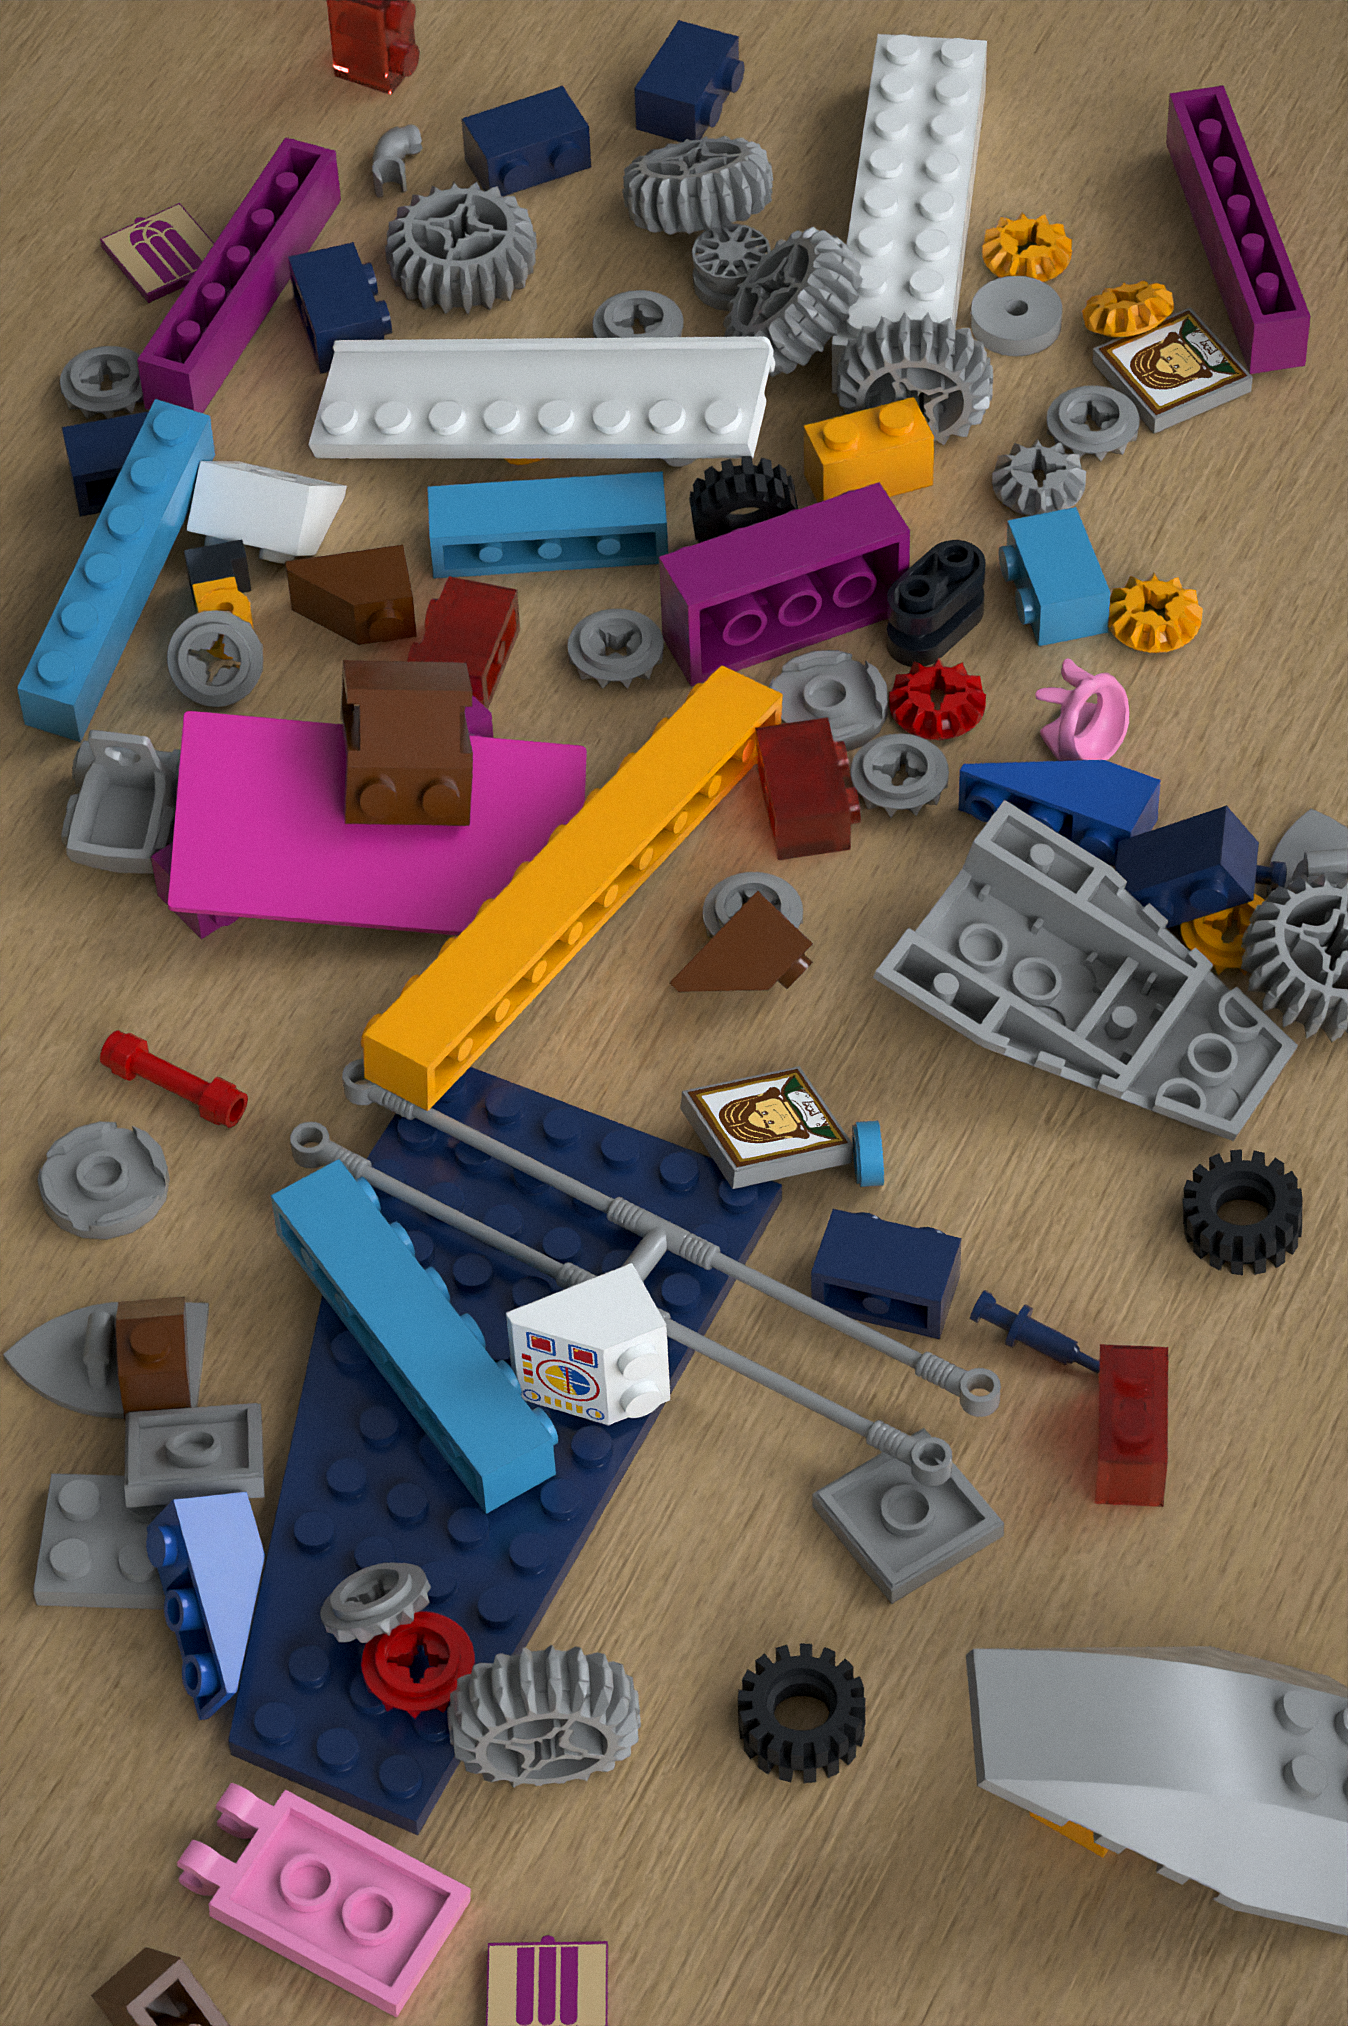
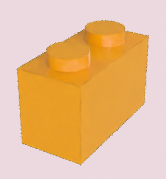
(869, 447)

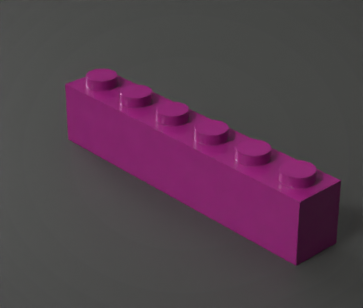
(1237, 230)
(240, 277)

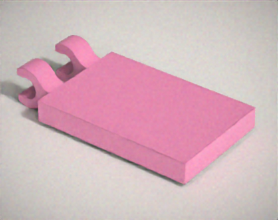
(327, 1896)

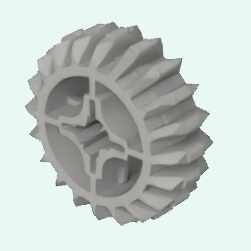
(697, 185)
(461, 247)
(796, 296)
(923, 361)
(1301, 954)
(544, 1716)

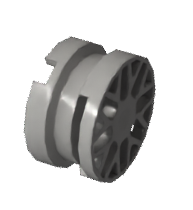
(725, 262)

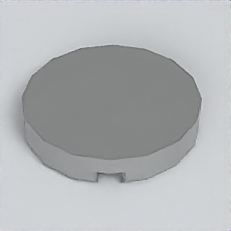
(836, 688)
(103, 1180)

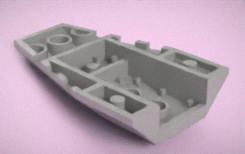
(1076, 977)
(1184, 1757)

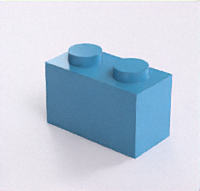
(1055, 576)

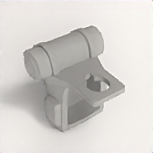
(122, 802)

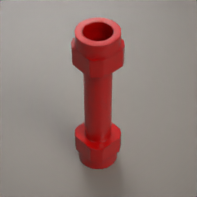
(217, 1101)

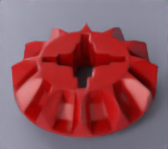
(958, 713)
(447, 1651)

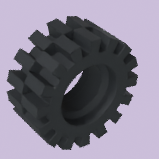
(737, 489)
(1243, 1181)
(801, 1748)

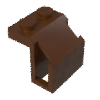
(406, 743)

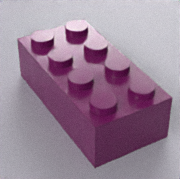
(782, 583)

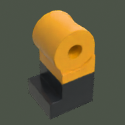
(217, 580)

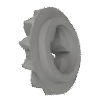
(655, 312)
(83, 377)
(1109, 410)
(1018, 490)
(615, 629)
(191, 672)
(883, 756)
(732, 892)
(375, 1601)

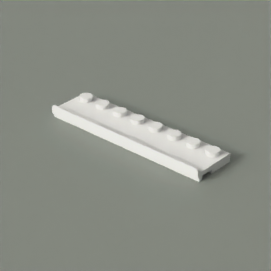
(544, 398)

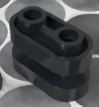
(935, 603)

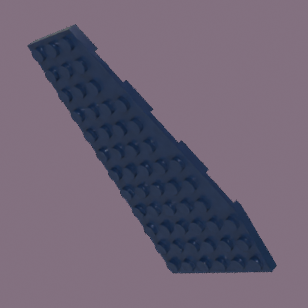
(376, 1489)

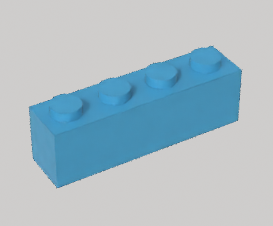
(547, 524)

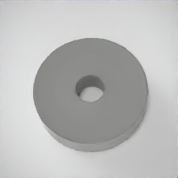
(1016, 315)

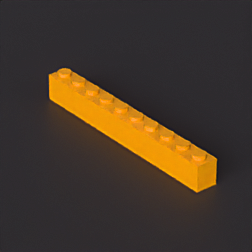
(567, 890)

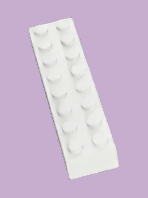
(914, 181)

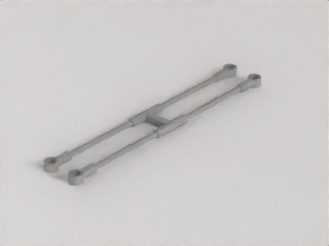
(659, 1237)

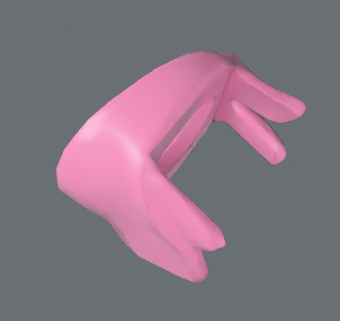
(1083, 727)

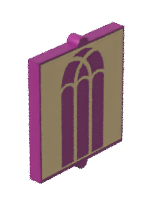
(159, 251)
(547, 1983)

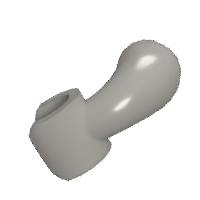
(388, 155)

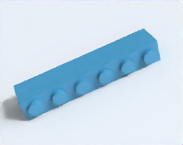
(115, 572)
(415, 1335)

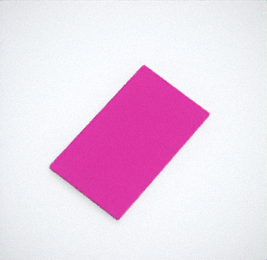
(270, 839)

